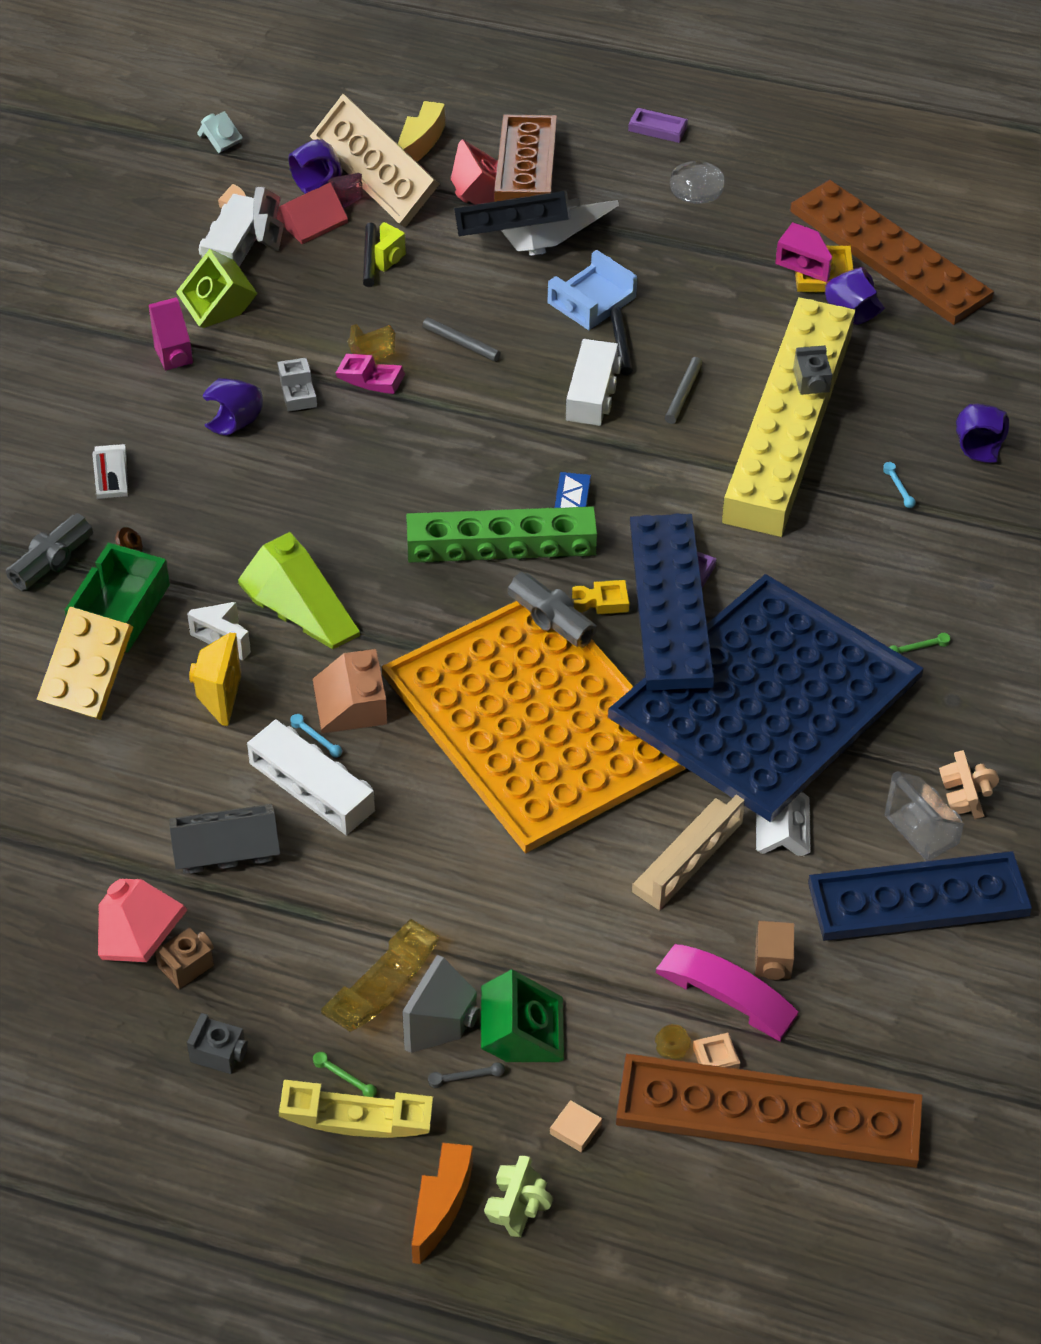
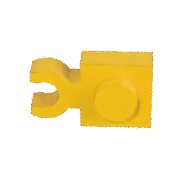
(605, 596)

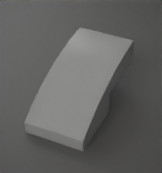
(265, 210)
(297, 384)

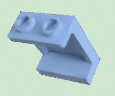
(593, 291)

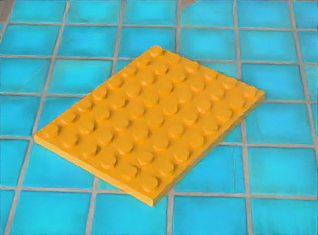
(528, 722)

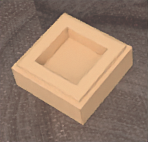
(716, 1051)
(575, 1126)

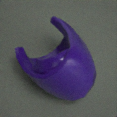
(314, 165)
(855, 291)
(238, 407)
(982, 431)

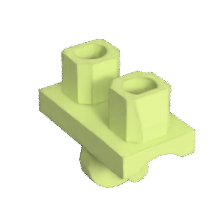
(523, 1197)

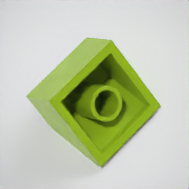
(216, 290)

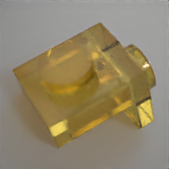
(376, 343)

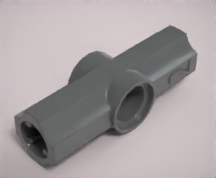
(49, 552)
(552, 609)

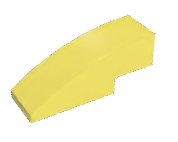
(423, 131)

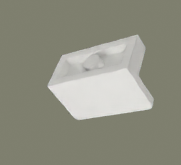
(788, 828)

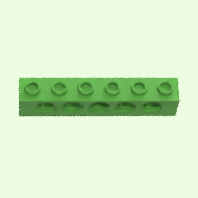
(501, 534)

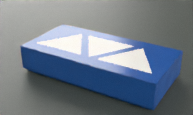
(572, 490)

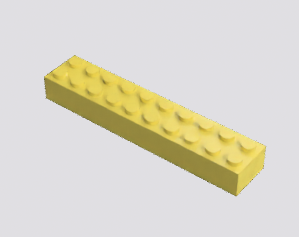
(785, 423)

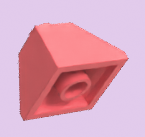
(474, 174)
(135, 920)

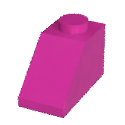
(804, 252)
(170, 334)

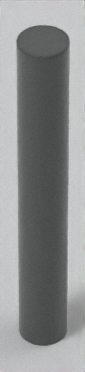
(461, 339)
(683, 390)

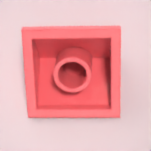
(312, 214)

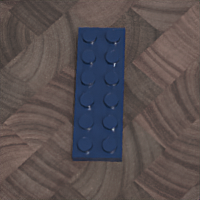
(918, 895)

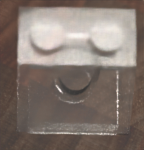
(922, 816)

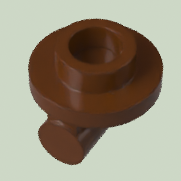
(129, 538)

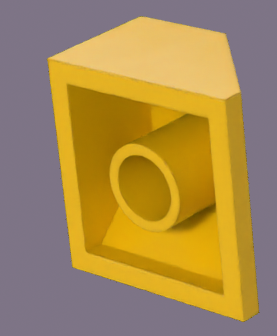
(217, 677)

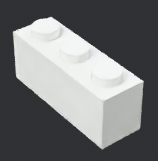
(233, 230)
(593, 382)

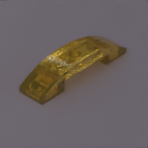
(384, 980)

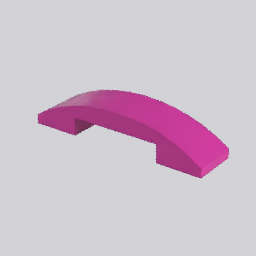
(731, 985)

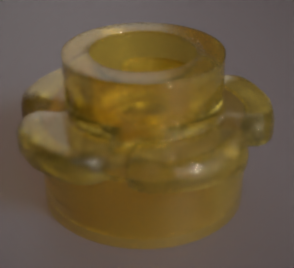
(675, 1034)

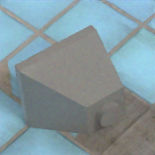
(439, 1008)

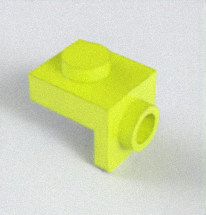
(390, 248)

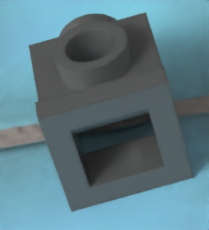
(812, 370)
(216, 1044)

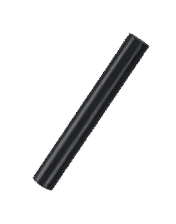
(369, 255)
(621, 340)

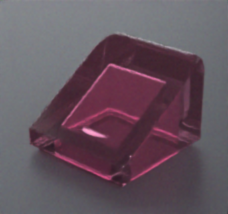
(348, 188)

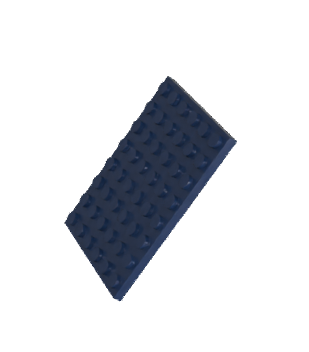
(782, 701)

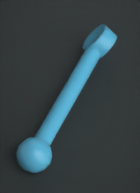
(889, 468)
(298, 722)

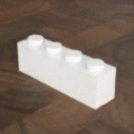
(311, 776)

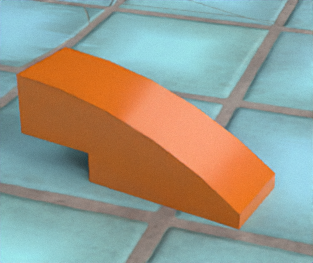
(441, 1199)

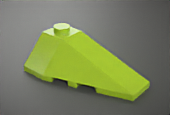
(294, 587)

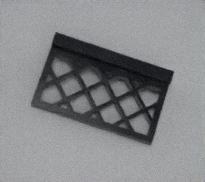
(514, 213)

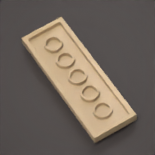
(386, 168)

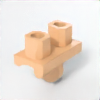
(981, 780)

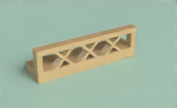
(689, 852)

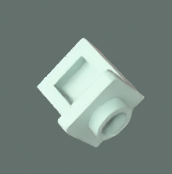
(220, 131)

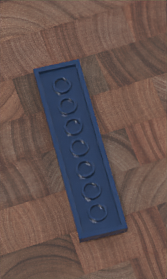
(670, 603)

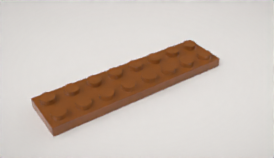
(892, 252)
(770, 1110)

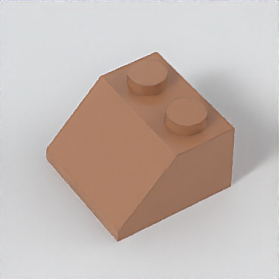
(351, 693)

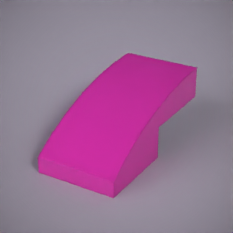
(364, 373)

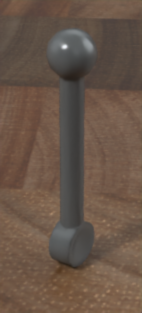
(436, 1079)

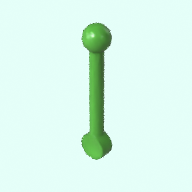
(943, 640)
(321, 1060)

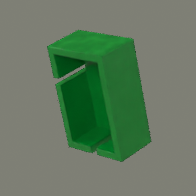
(123, 587)

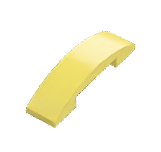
(355, 1114)

